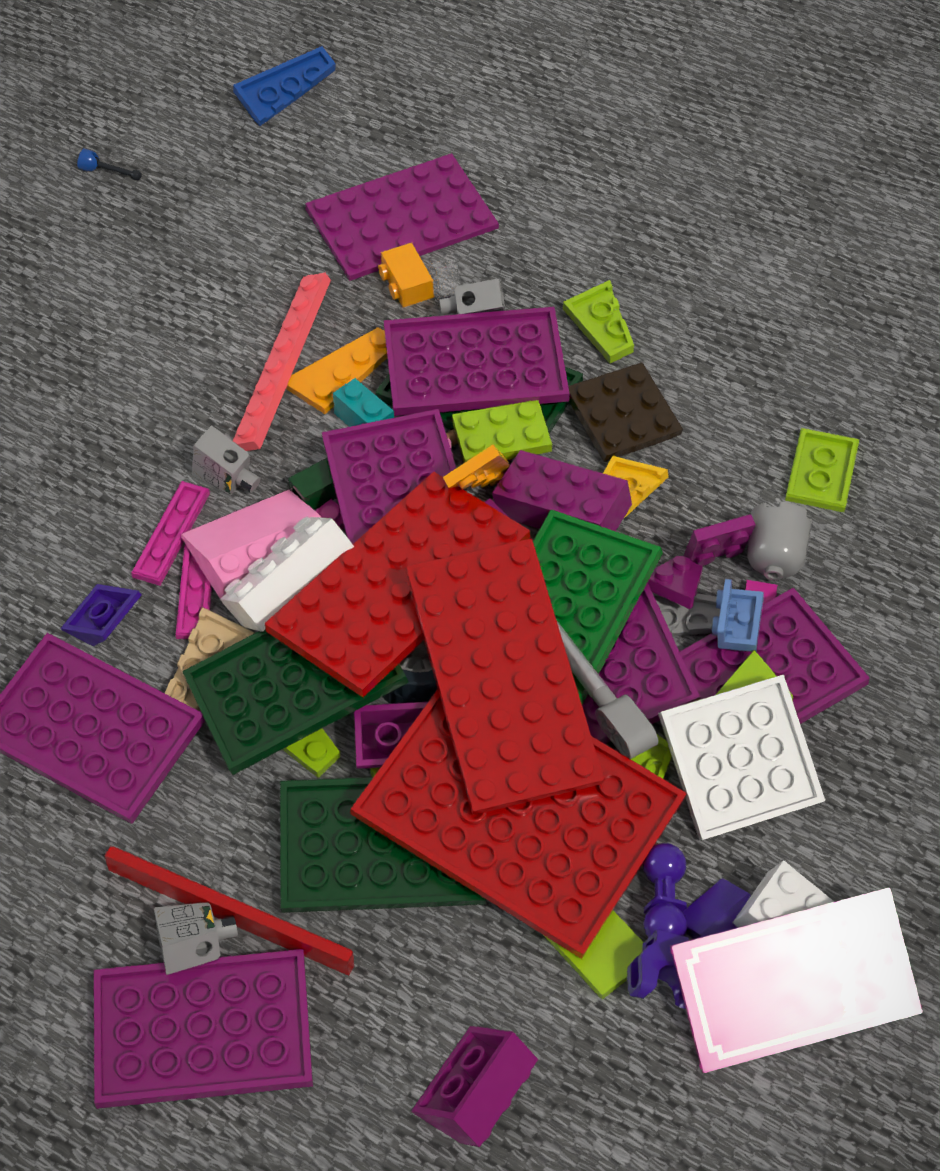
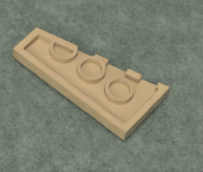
(209, 637)

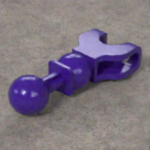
(663, 925)

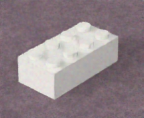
(285, 571)

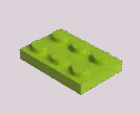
(506, 426)

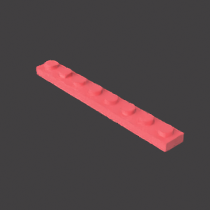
(281, 362)

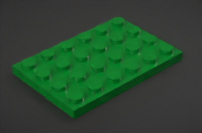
(592, 581)

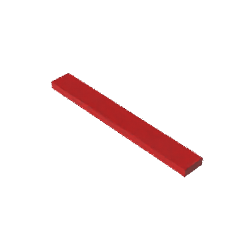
(223, 906)

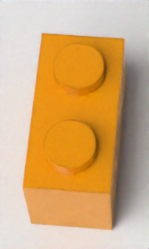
(406, 275)

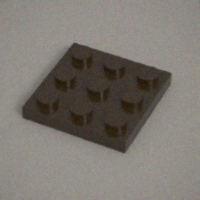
(623, 411)

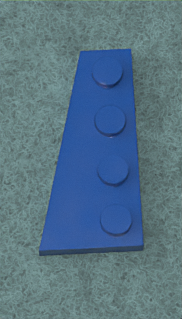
(283, 84)

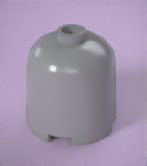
(779, 540)

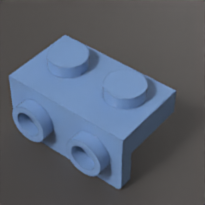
(738, 619)

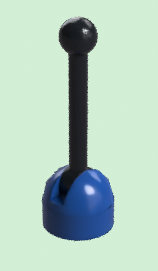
(90, 161)

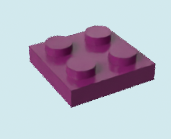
(720, 539)

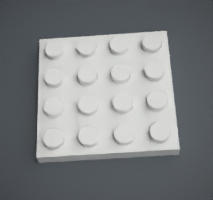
(741, 757)

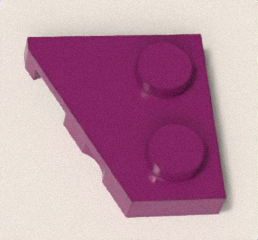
(677, 580)

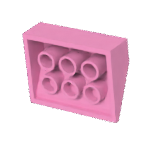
(238, 539)

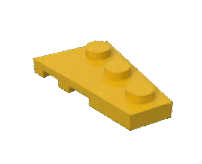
(641, 478)

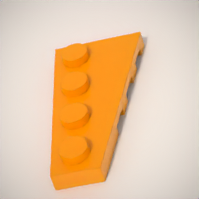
(322, 378)
(481, 470)

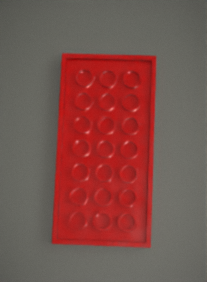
(360, 609)
(503, 676)

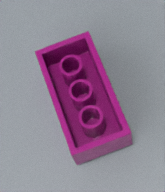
(540, 484)

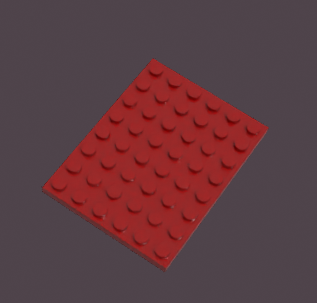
(543, 860)

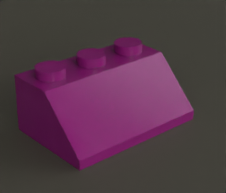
(381, 729)
(476, 1084)

